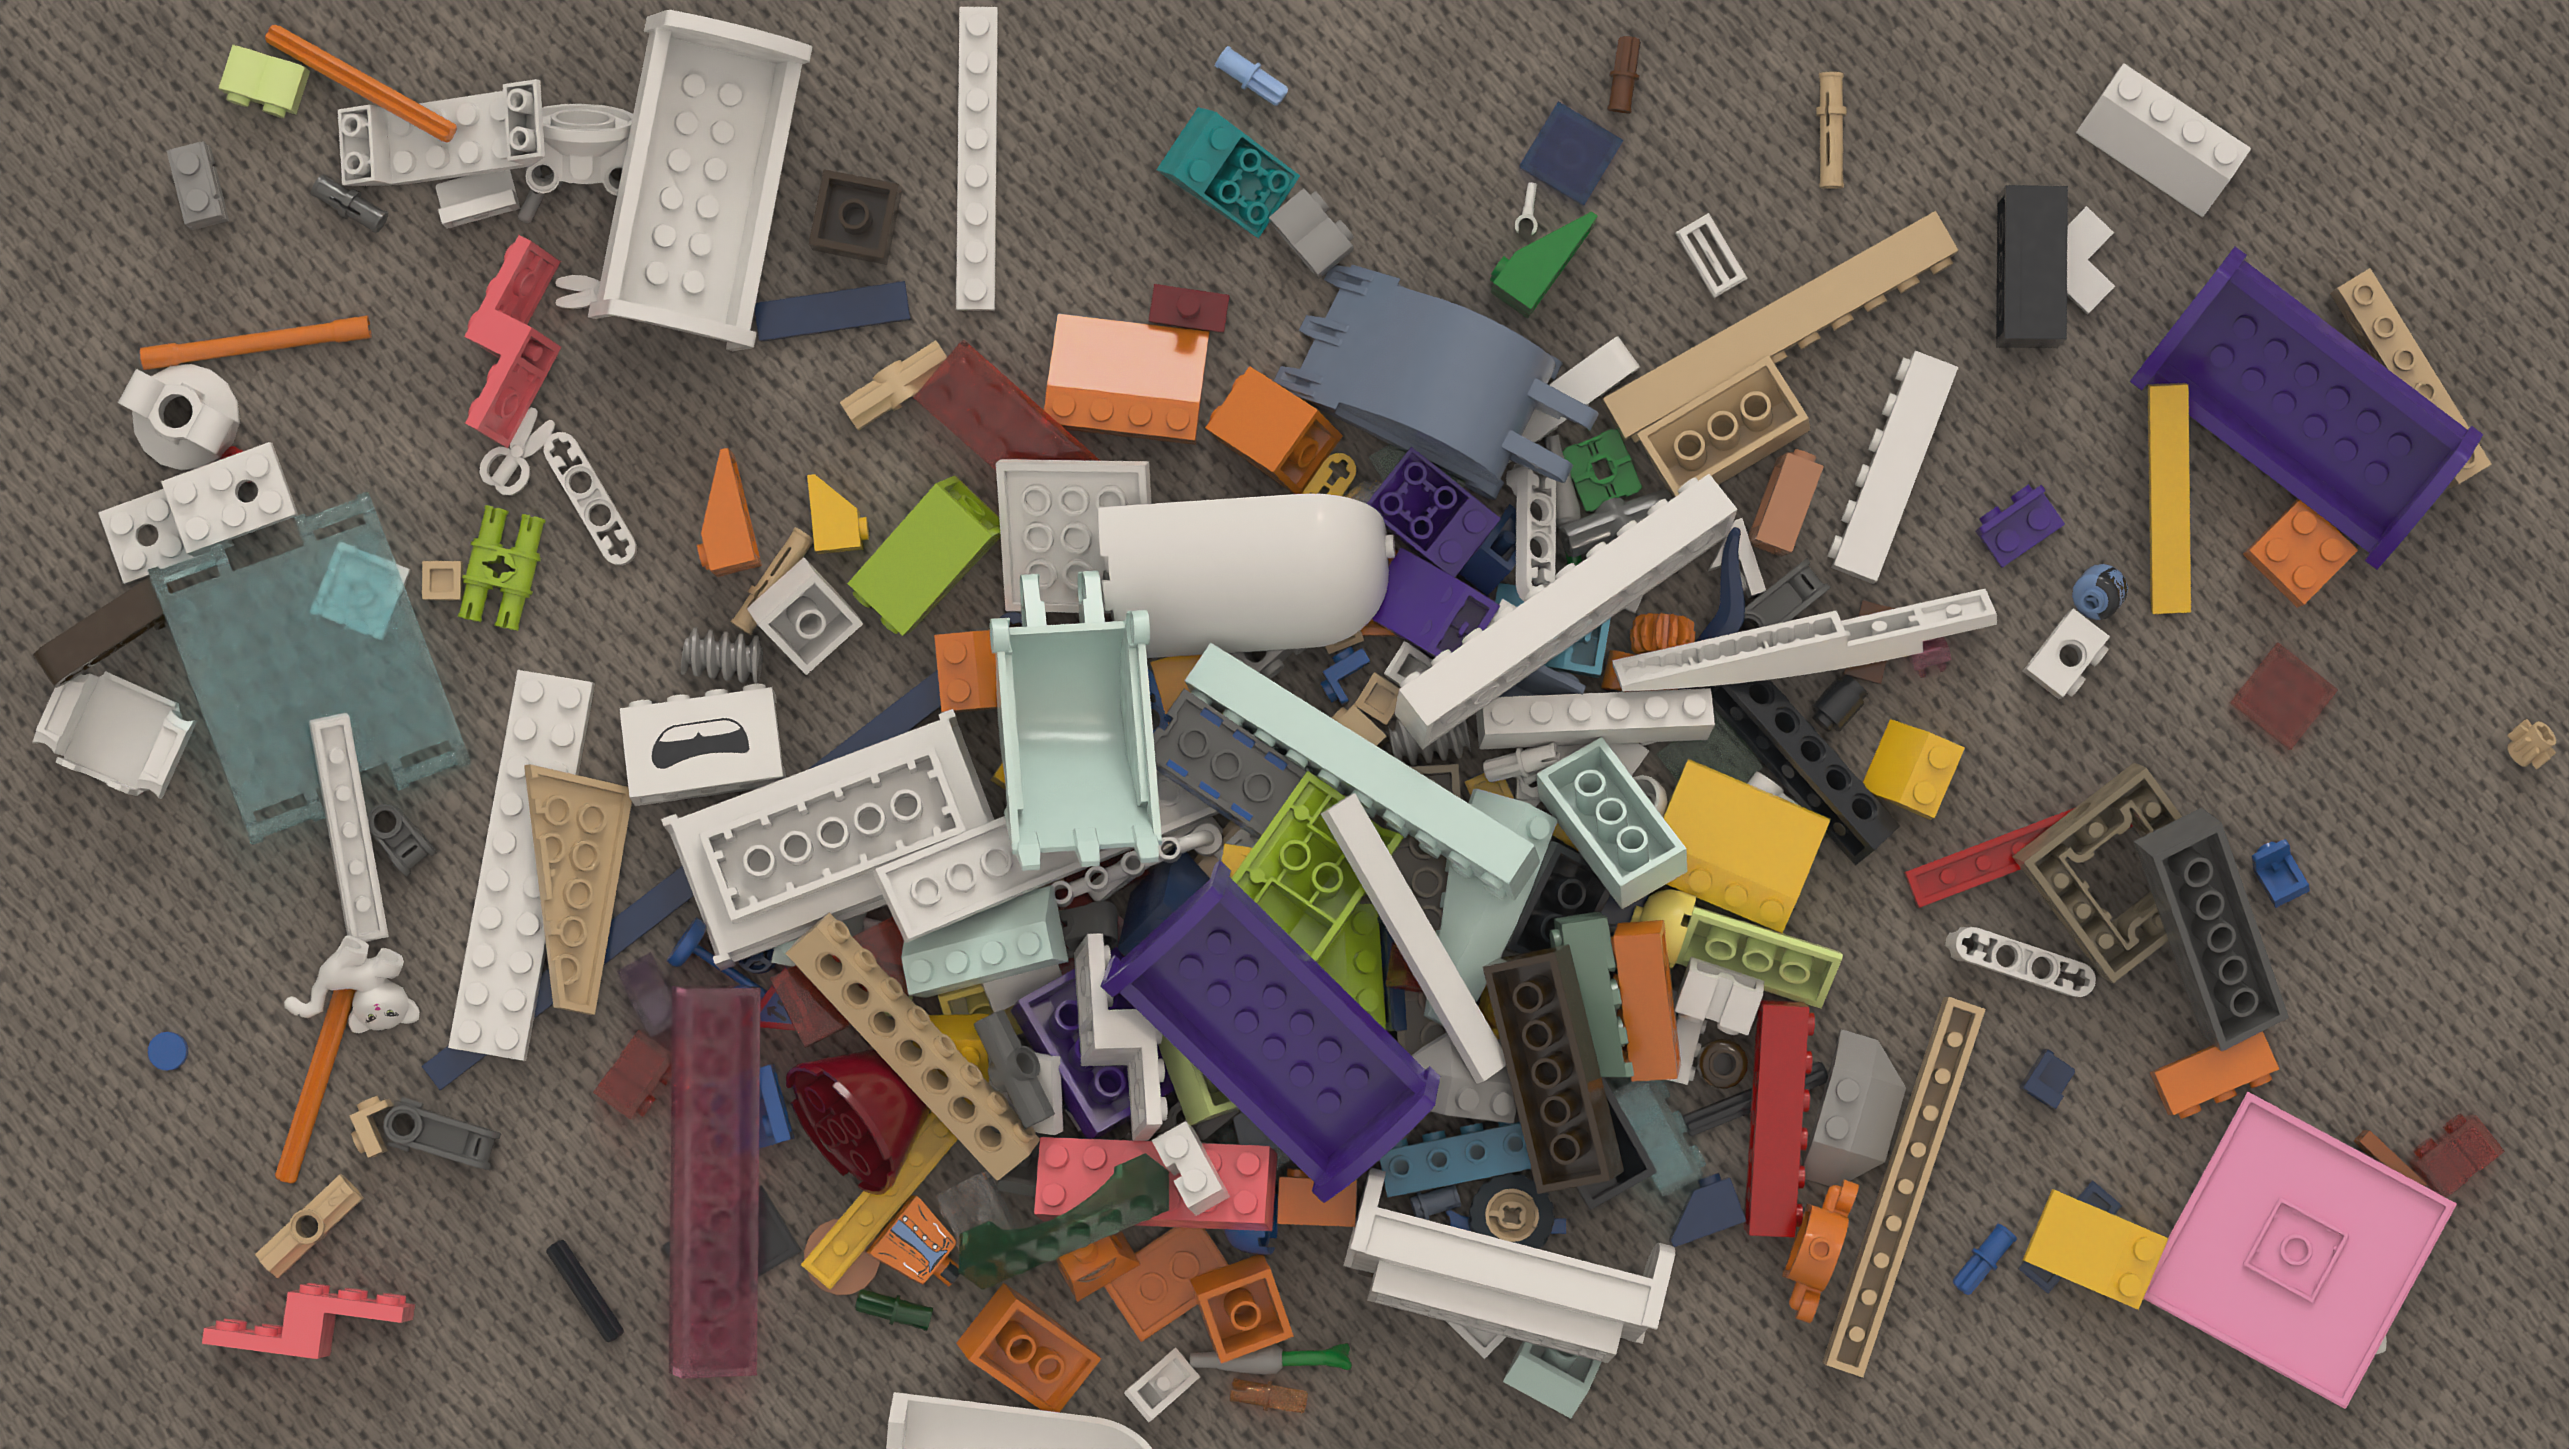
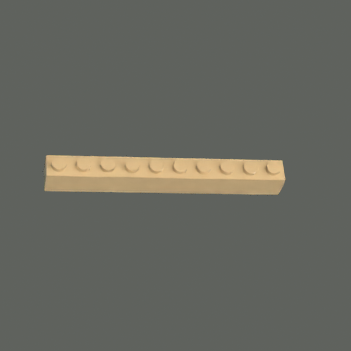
(1784, 324)
(1903, 1186)

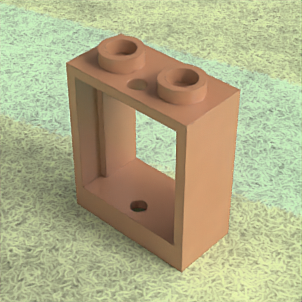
(1785, 502)

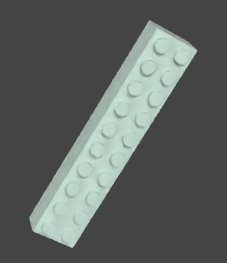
(1379, 780)

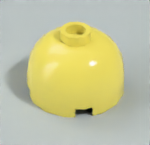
(1672, 908)

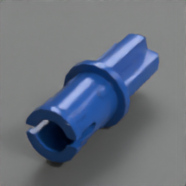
(1984, 1259)

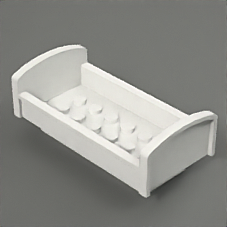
(700, 177)
(810, 842)
(1503, 1283)

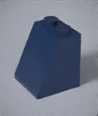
(1159, 897)

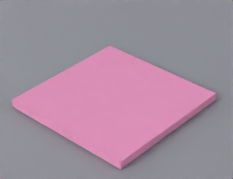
(2297, 1249)

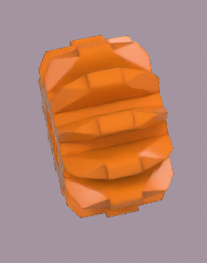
(1660, 631)

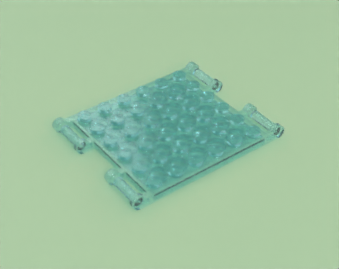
(303, 643)

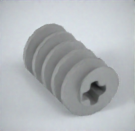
(722, 655)
(1405, 745)

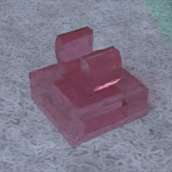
(1934, 653)

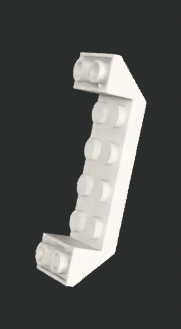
(492, 135)

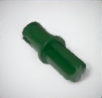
(894, 1309)

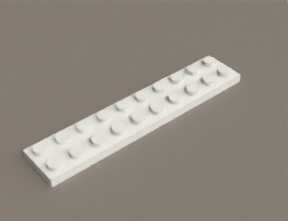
(981, 872)
(507, 925)

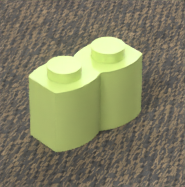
(263, 80)

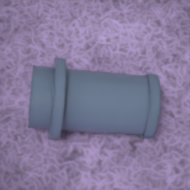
(1435, 1201)

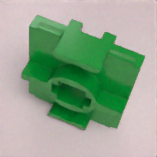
(1623, 477)

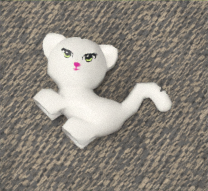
(376, 1003)

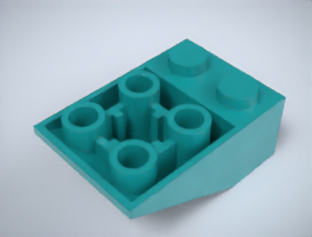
(1228, 171)

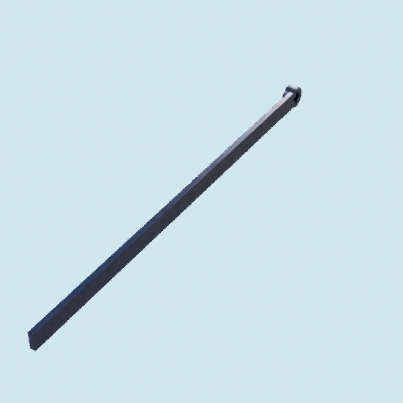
(676, 890)

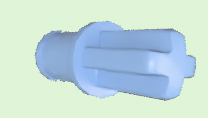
(1251, 76)

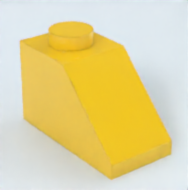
(834, 520)

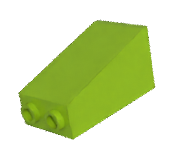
(926, 555)

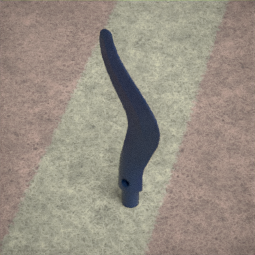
(1732, 604)

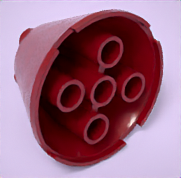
(859, 1114)

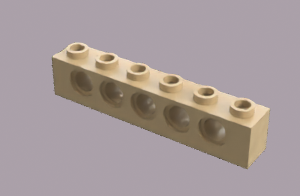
(2392, 345)

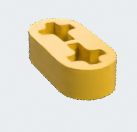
(1324, 473)

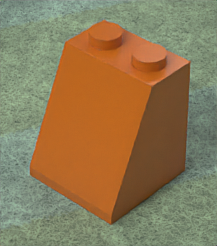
(1274, 430)

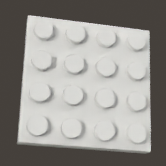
(1053, 522)

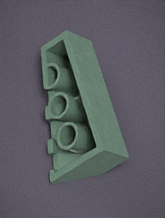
(1593, 959)

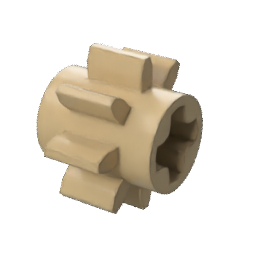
(2531, 744)

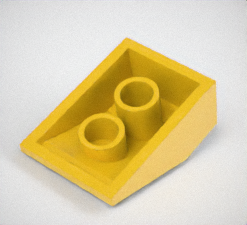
(2095, 1249)

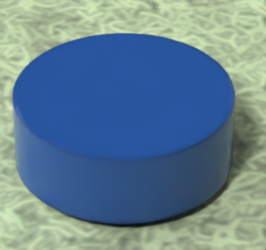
(168, 1051)

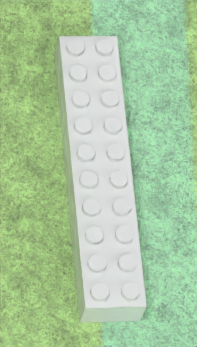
(1564, 610)

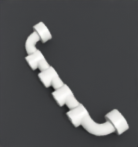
(1204, 840)

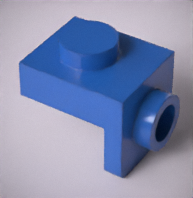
(1345, 664)
(2279, 873)

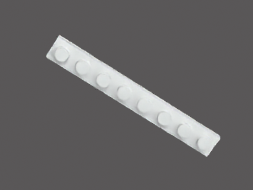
(977, 158)

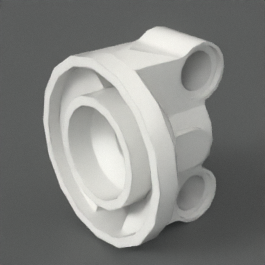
(582, 145)
(209, 429)

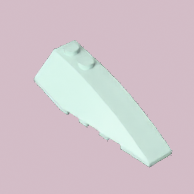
(1475, 921)

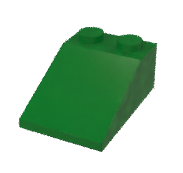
(1535, 267)

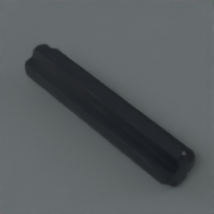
(585, 1291)

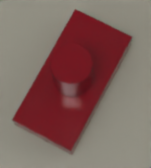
(1189, 308)

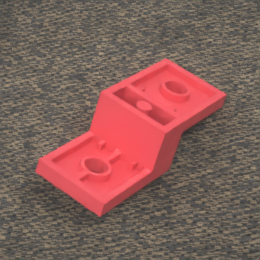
(503, 331)
(308, 1321)

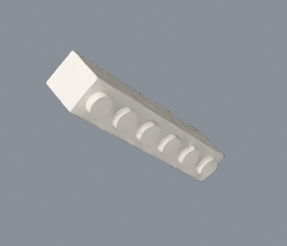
(1894, 466)
(1587, 717)

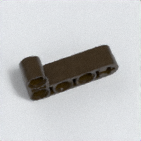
(101, 634)

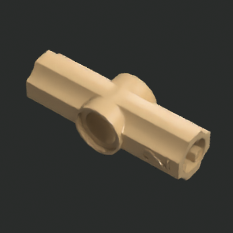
(893, 386)
(292, 1243)

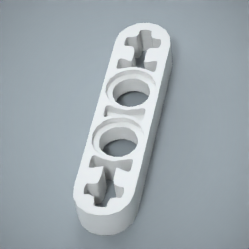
(588, 500)

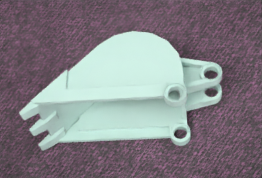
(1076, 730)

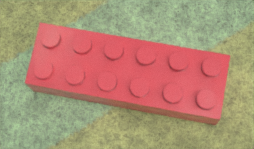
(1078, 1167)

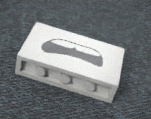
(701, 745)

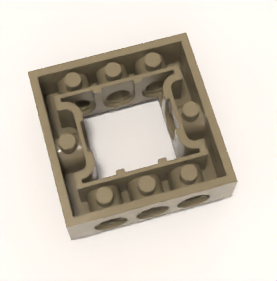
(2138, 932)

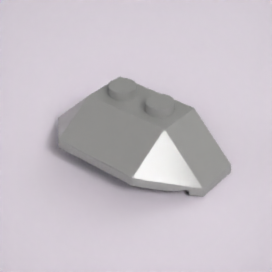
(1457, 1089)
(1854, 1112)

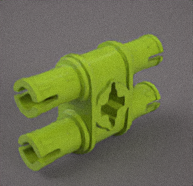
(514, 585)

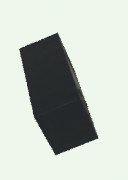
(2031, 266)

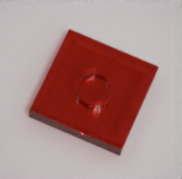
(2283, 696)

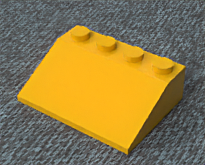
(1742, 845)

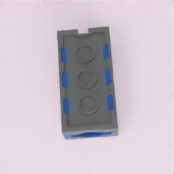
(1223, 764)

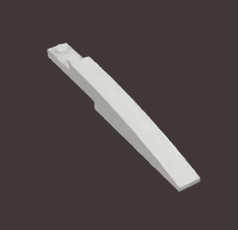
(1805, 645)

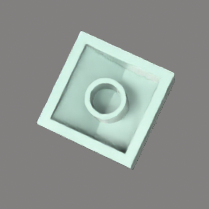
(1552, 1376)

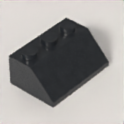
(1634, 1158)

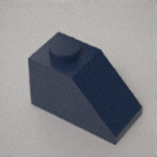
(1495, 555)
(1708, 1210)

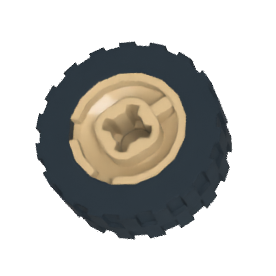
(1512, 1211)

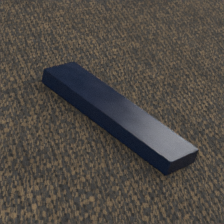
(832, 311)

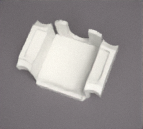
(115, 732)

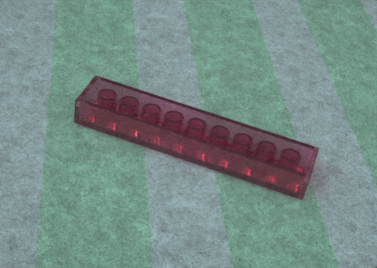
(714, 1181)

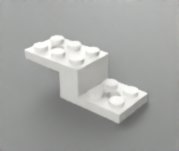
(198, 512)
(1119, 1038)

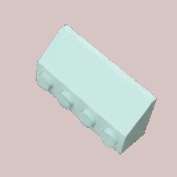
(987, 946)

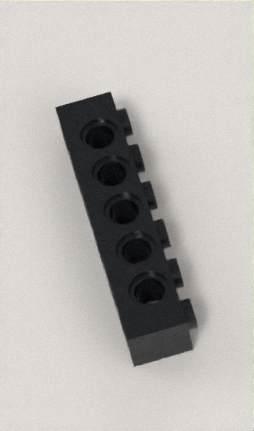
(1805, 765)

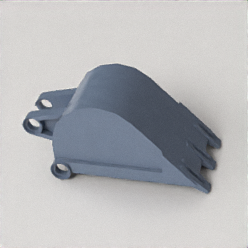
(1431, 379)

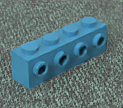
(1454, 1159)

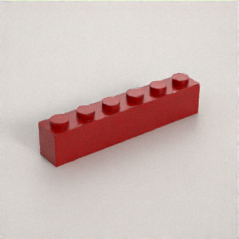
(1777, 1118)

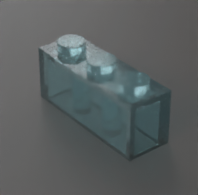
(1660, 1134)

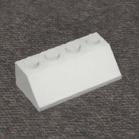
(2163, 140)

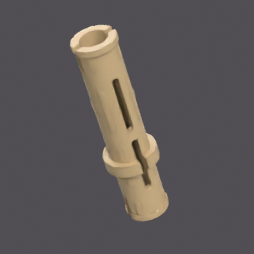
(1831, 129)
(788, 556)

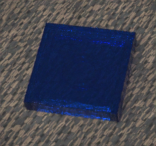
(1571, 153)

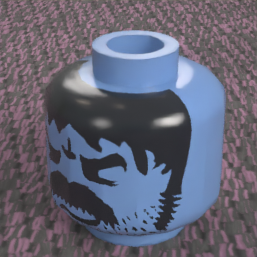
(2103, 589)

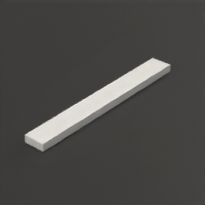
(1415, 938)

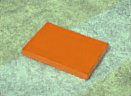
(1161, 1285)

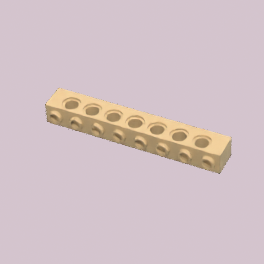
(893, 1043)

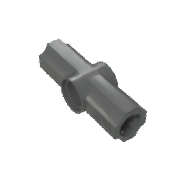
(1583, 534)
(1014, 1069)

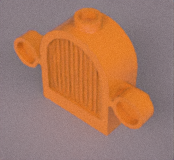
(1818, 1248)

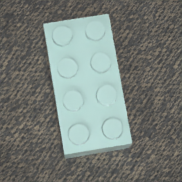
(1612, 822)

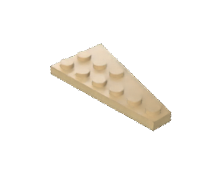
(578, 856)

